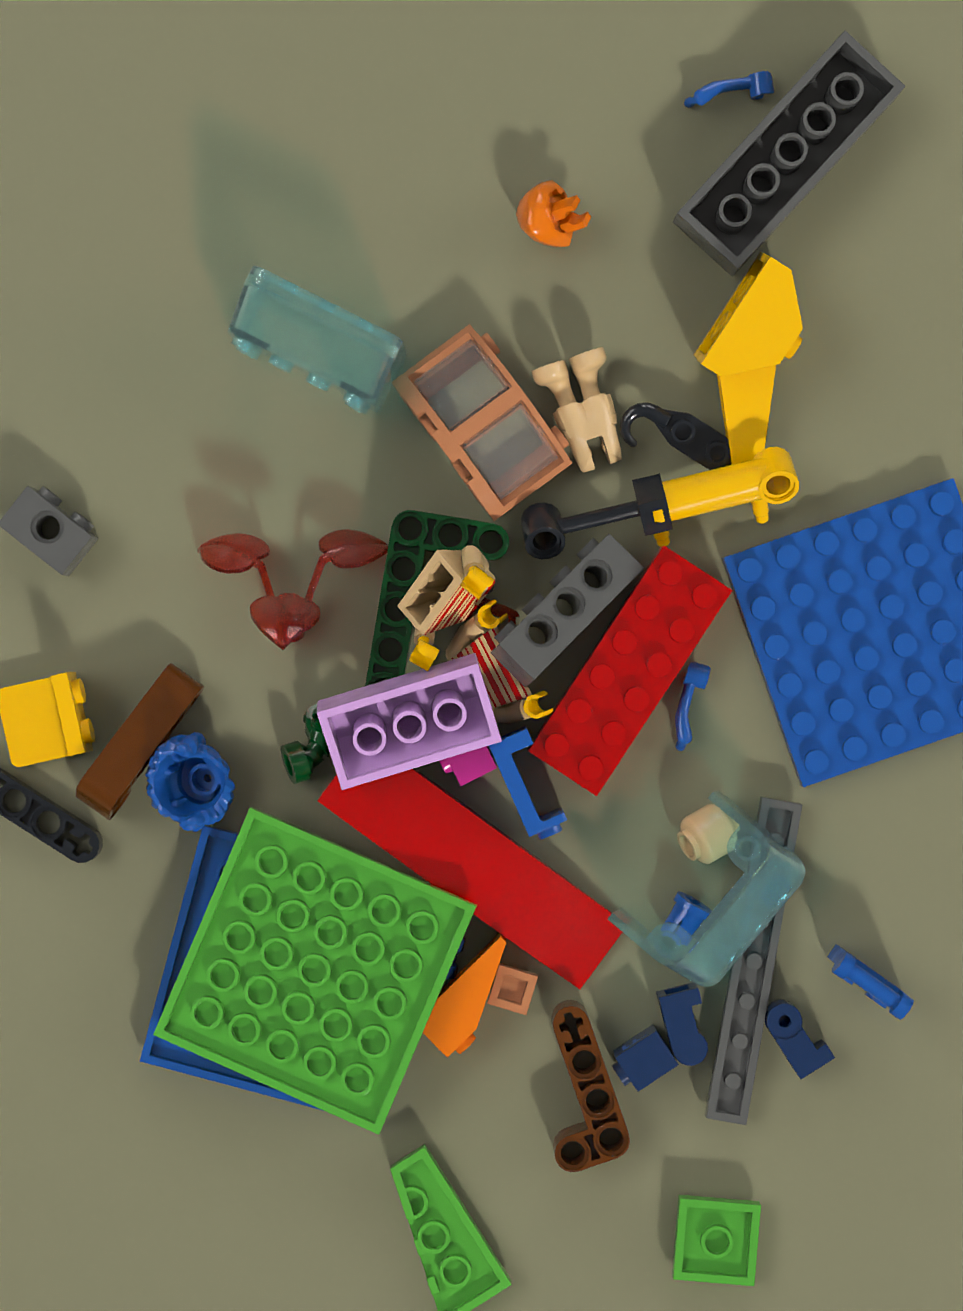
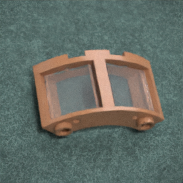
(486, 418)

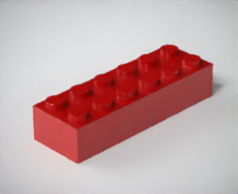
(629, 670)

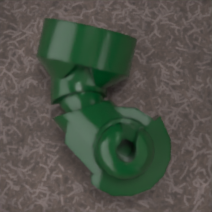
(302, 759)

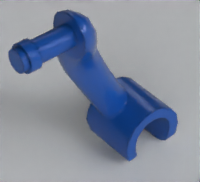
(757, 83)
(696, 676)

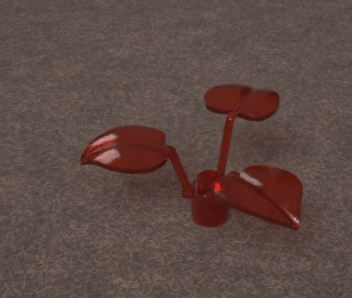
(288, 615)

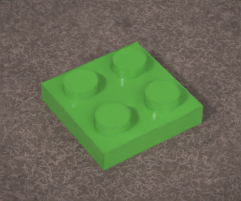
(716, 1240)

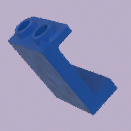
(543, 825)

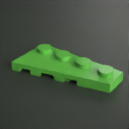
(451, 1247)

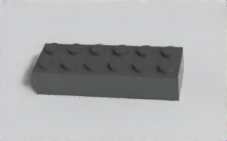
(788, 153)

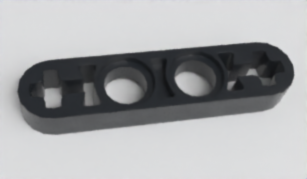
(34, 807)

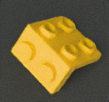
(46, 719)

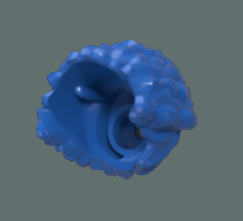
(182, 784)

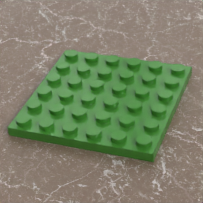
(315, 970)

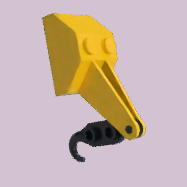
(742, 349)

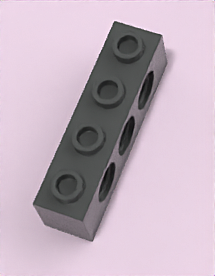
(614, 570)

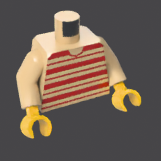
(444, 596)
(508, 697)

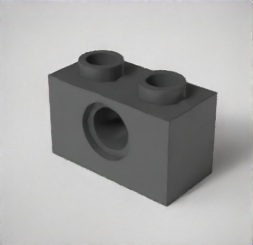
(25, 524)

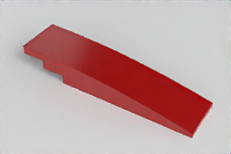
(481, 864)

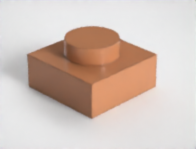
(512, 989)

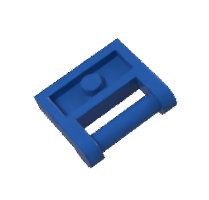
(875, 985)

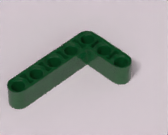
(394, 588)

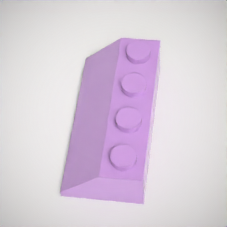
(408, 721)

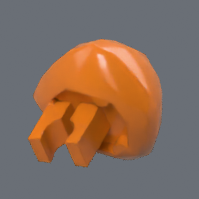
(547, 215)

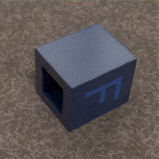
(643, 1059)

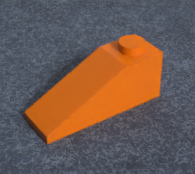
(463, 1001)

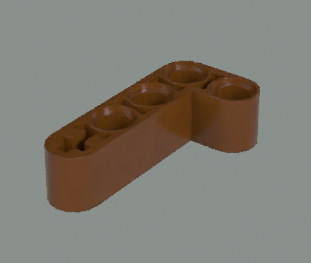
(129, 751)
(584, 1081)

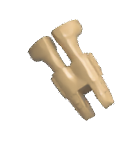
(586, 419)

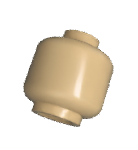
(706, 834)

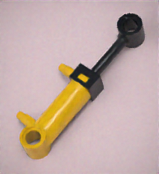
(658, 502)

